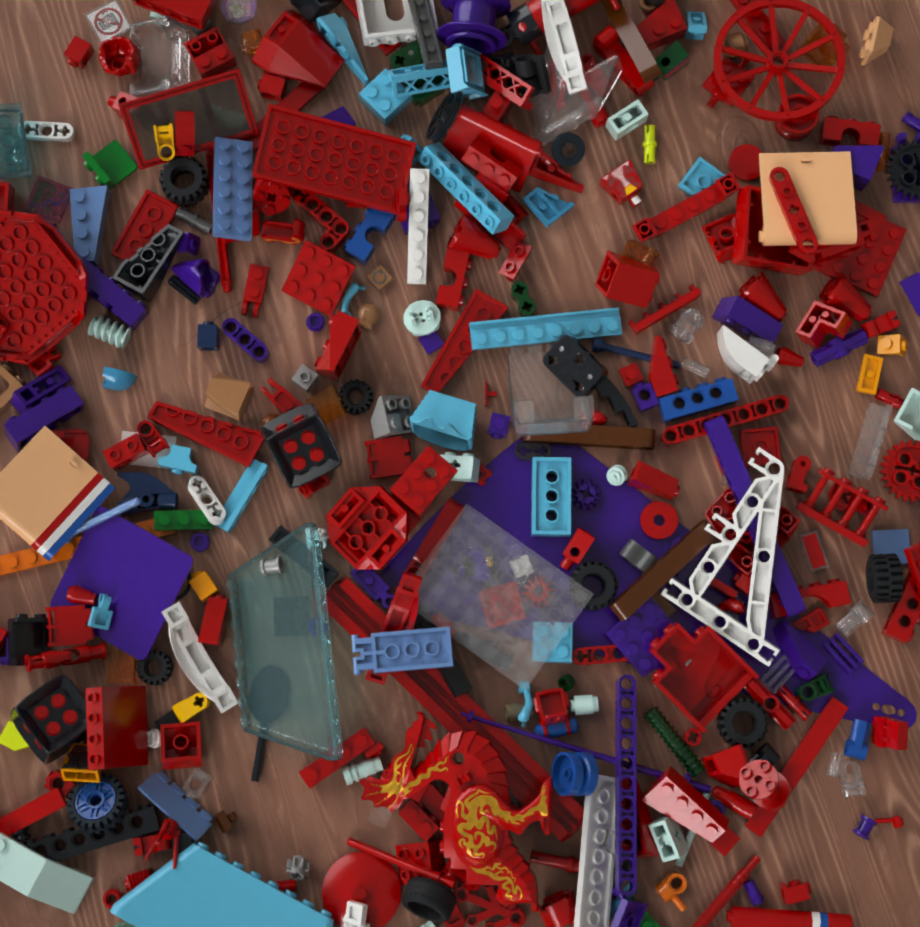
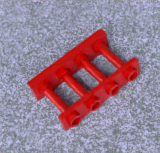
(841, 525)

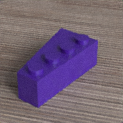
(114, 298)

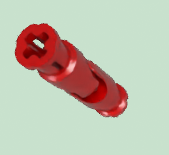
(53, 659)

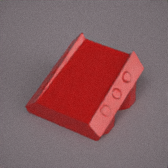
(721, 237)

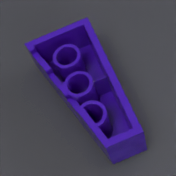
(47, 413)

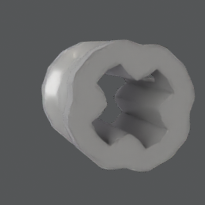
(272, 566)

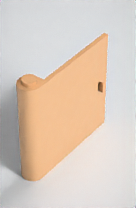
(824, 190)

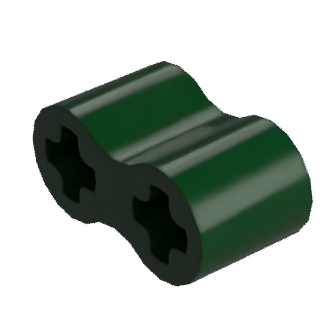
(523, 299)

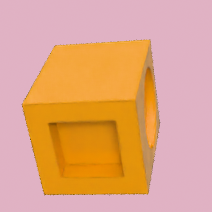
(203, 585)

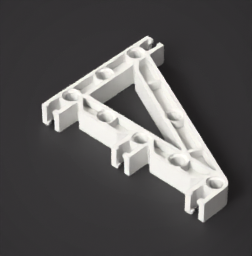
(769, 494)

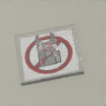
(108, 20)

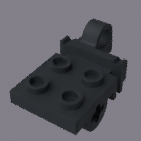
(528, 68)

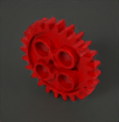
(907, 487)

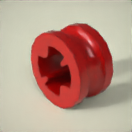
(698, 739)

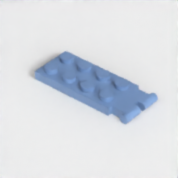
(403, 650)

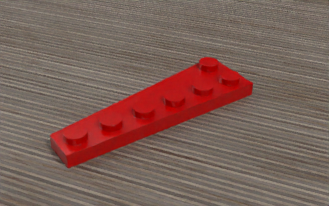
(458, 344)

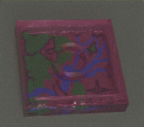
(48, 199)

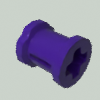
(864, 827)

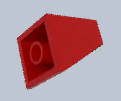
(627, 280)

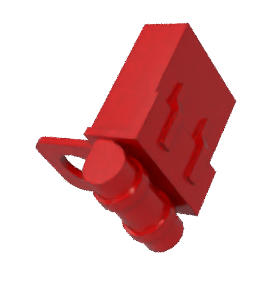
(889, 733)

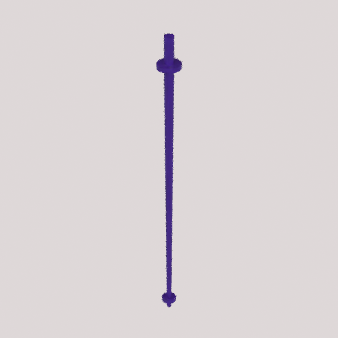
(639, 768)

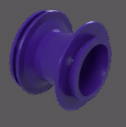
(474, 24)

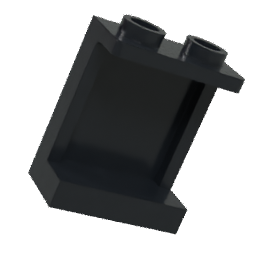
(26, 637)

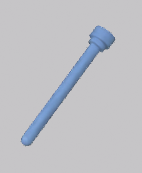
(107, 515)

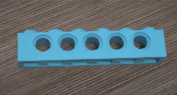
(466, 188)

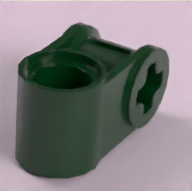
(818, 687)

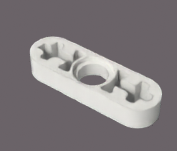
(52, 137)
(206, 492)

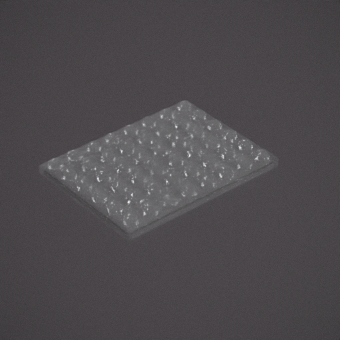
(498, 596)

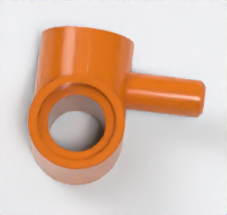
(669, 893)

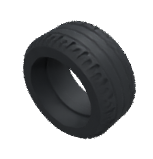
(428, 899)

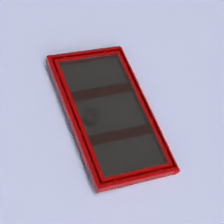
(218, 108)

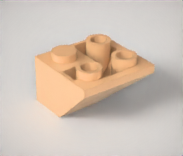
(876, 39)

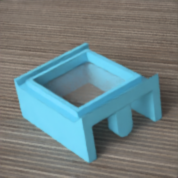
(465, 71)

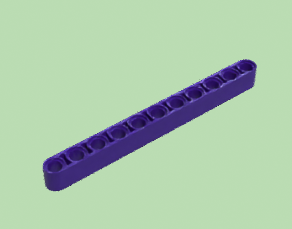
(739, 483)
(621, 793)

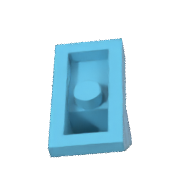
(696, 25)

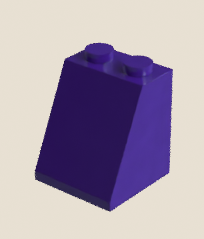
(863, 161)

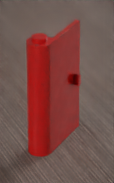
(504, 140)

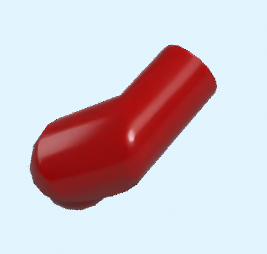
(733, 605)

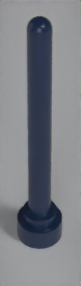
(600, 346)

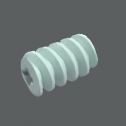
(109, 332)

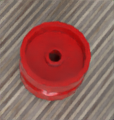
(801, 128)

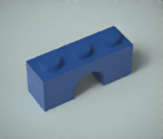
(358, 247)

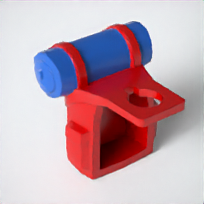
(553, 713)

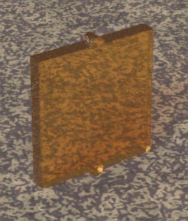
(328, 404)

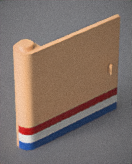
(46, 495)

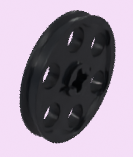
(444, 117)

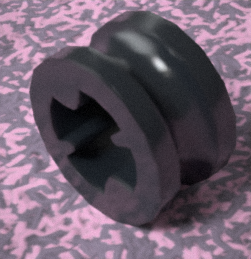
(21, 835)

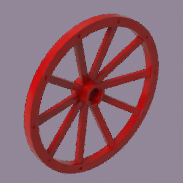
(779, 56)

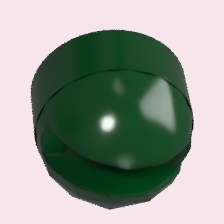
(571, 682)

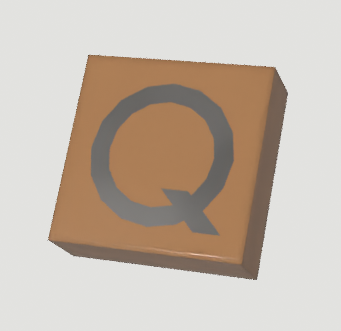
(379, 278)

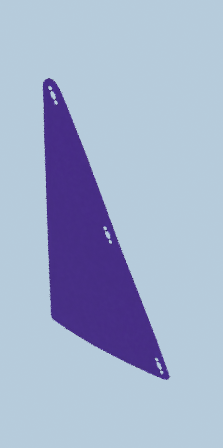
(614, 522)

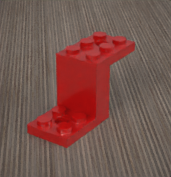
(417, 491)

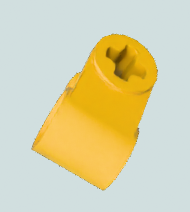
(164, 140)
(189, 708)

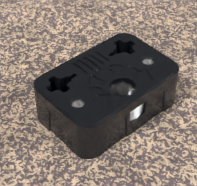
(569, 369)

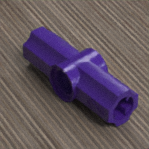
(839, 347)

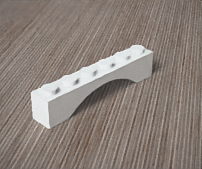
(418, 226)

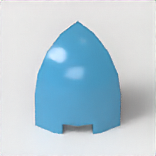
(117, 379)

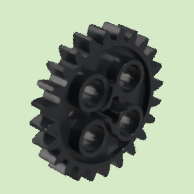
(899, 169)

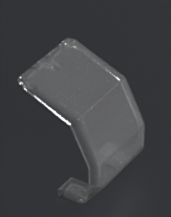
(540, 399)

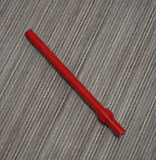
(434, 875)

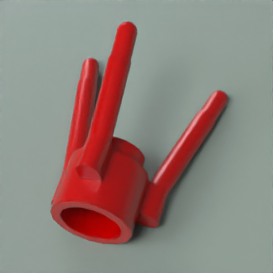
(167, 832)

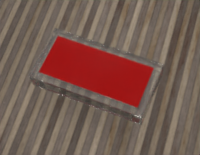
(813, 551)

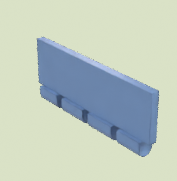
(170, 801)

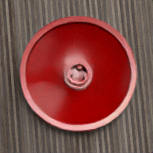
(363, 880)

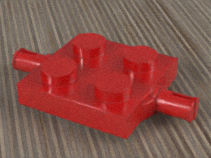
(730, 69)

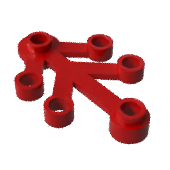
(493, 908)

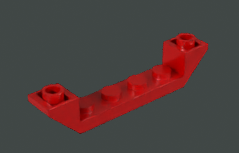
(687, 209)

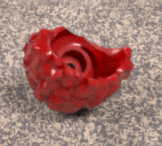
(119, 56)

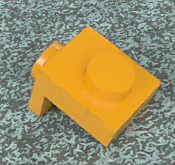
(892, 345)

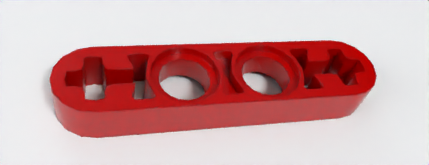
(608, 658)

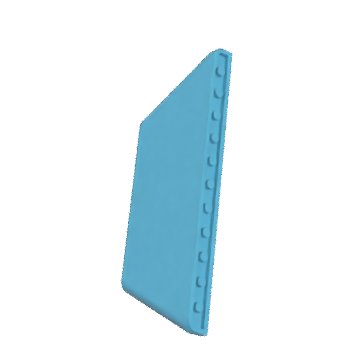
(214, 893)

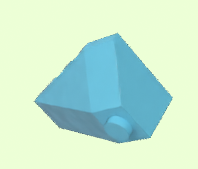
(335, 31)

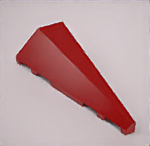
(548, 170)

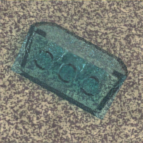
(13, 143)

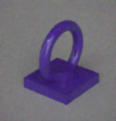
(629, 911)

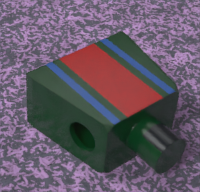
(675, 58)

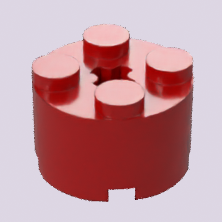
(271, 197)
(558, 909)

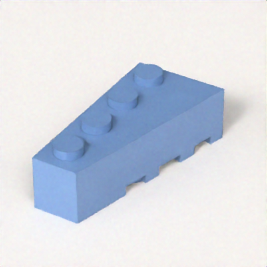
(89, 215)

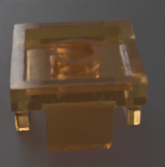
(826, 53)

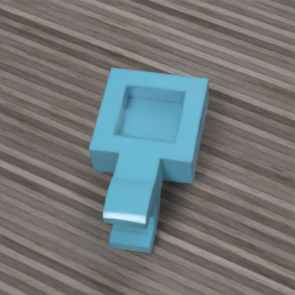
(101, 615)

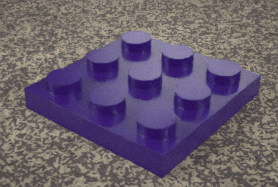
(637, 632)

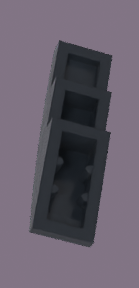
(607, 390)

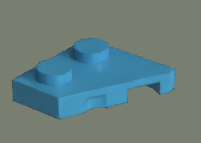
(546, 206)

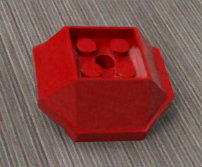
(350, 532)

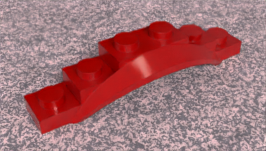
(401, 613)

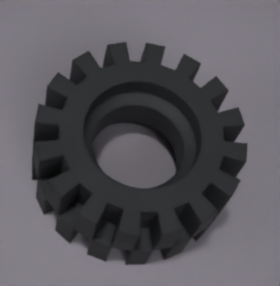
(360, 386)
(166, 670)

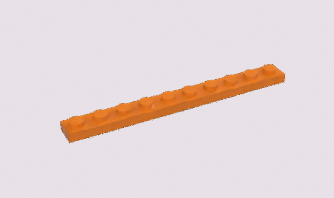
(31, 559)

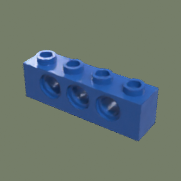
(727, 397)

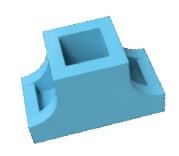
(179, 461)

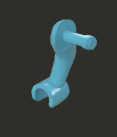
(349, 295)
(524, 714)

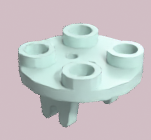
(414, 322)

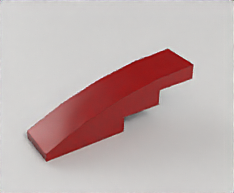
(32, 812)

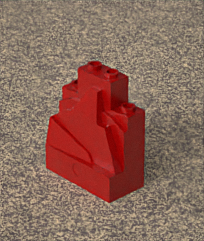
(707, 681)

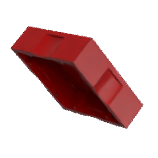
(748, 249)

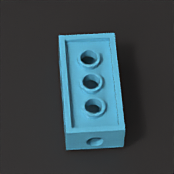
(561, 488)

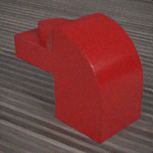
(184, 133)

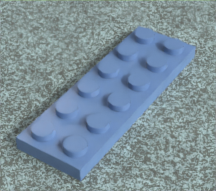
(232, 189)

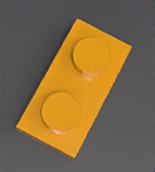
(869, 374)

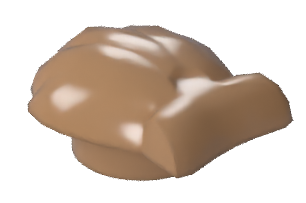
(368, 315)

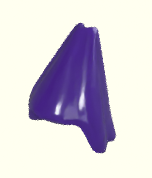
(198, 276)

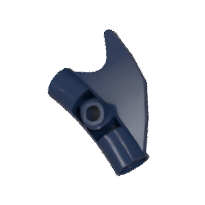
(145, 486)

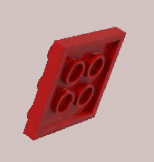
(318, 278)

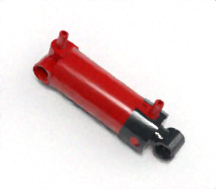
(528, 25)

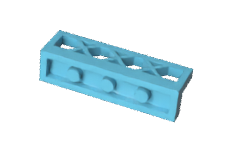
(416, 72)
(243, 494)

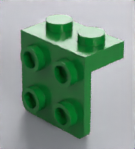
(110, 164)

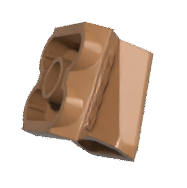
(228, 395)

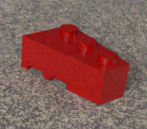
(663, 25)

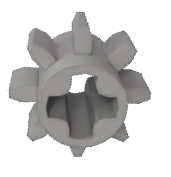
(298, 867)

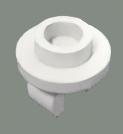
(323, 536)

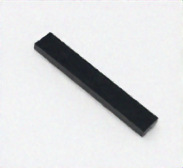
(453, 676)

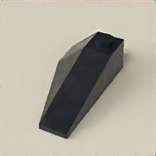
(148, 267)

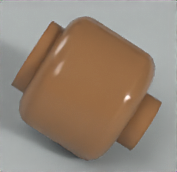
(736, 41)

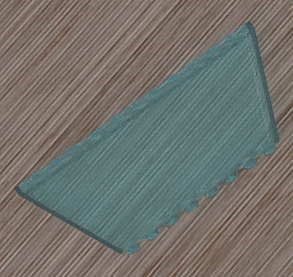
(286, 648)

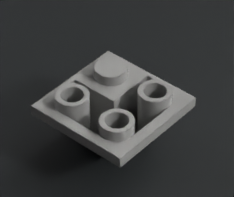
(392, 416)

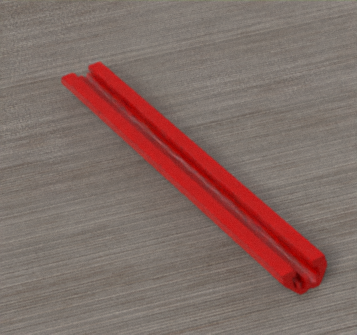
(362, 617)

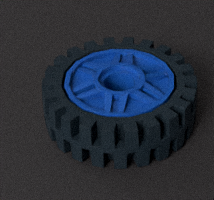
(106, 813)

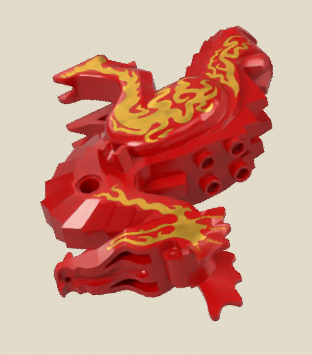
(475, 807)

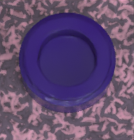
(200, 542)

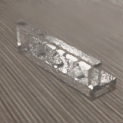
(870, 441)

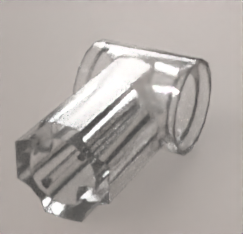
(857, 616)

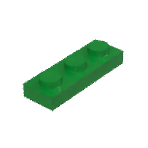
(180, 520)

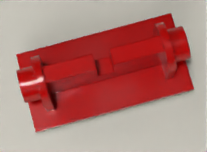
(515, 260)

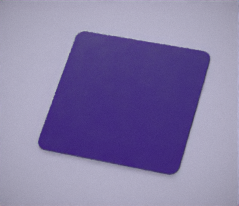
(133, 569)

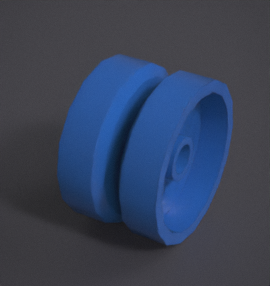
(574, 773)

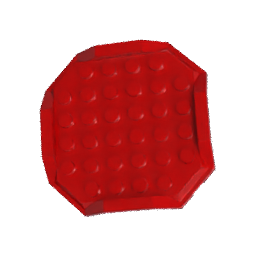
(39, 286)

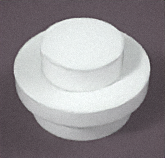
(154, 738)

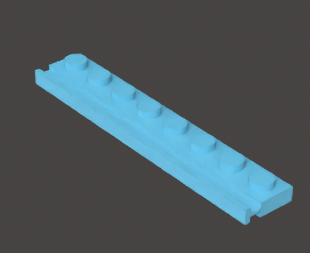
(544, 328)

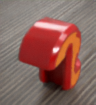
(284, 232)

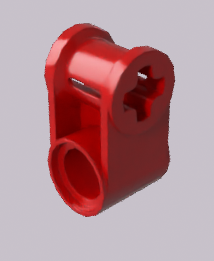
(154, 440)

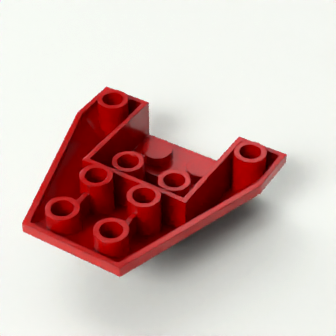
(298, 51)
(743, 553)

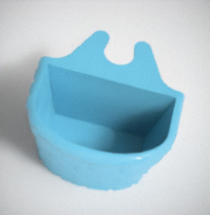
(445, 421)

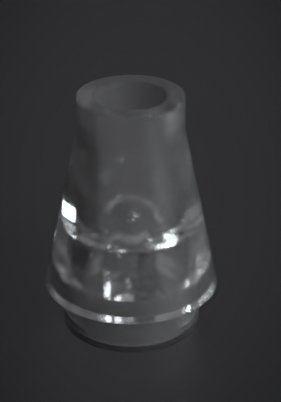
(764, 346)

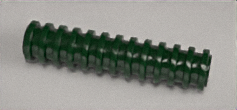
(674, 742)

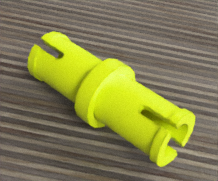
(649, 144)

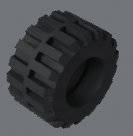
(178, 167)
(608, 578)
(884, 578)
(758, 729)

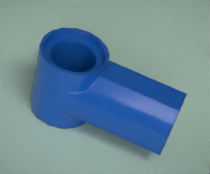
(856, 745)

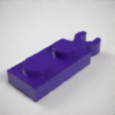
(373, 585)

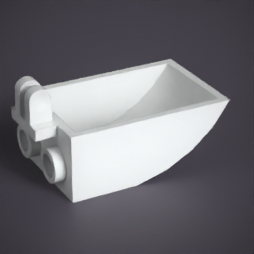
(743, 357)

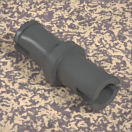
(194, 220)

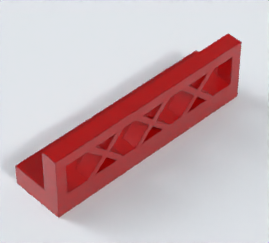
(501, 86)

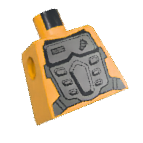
(76, 765)

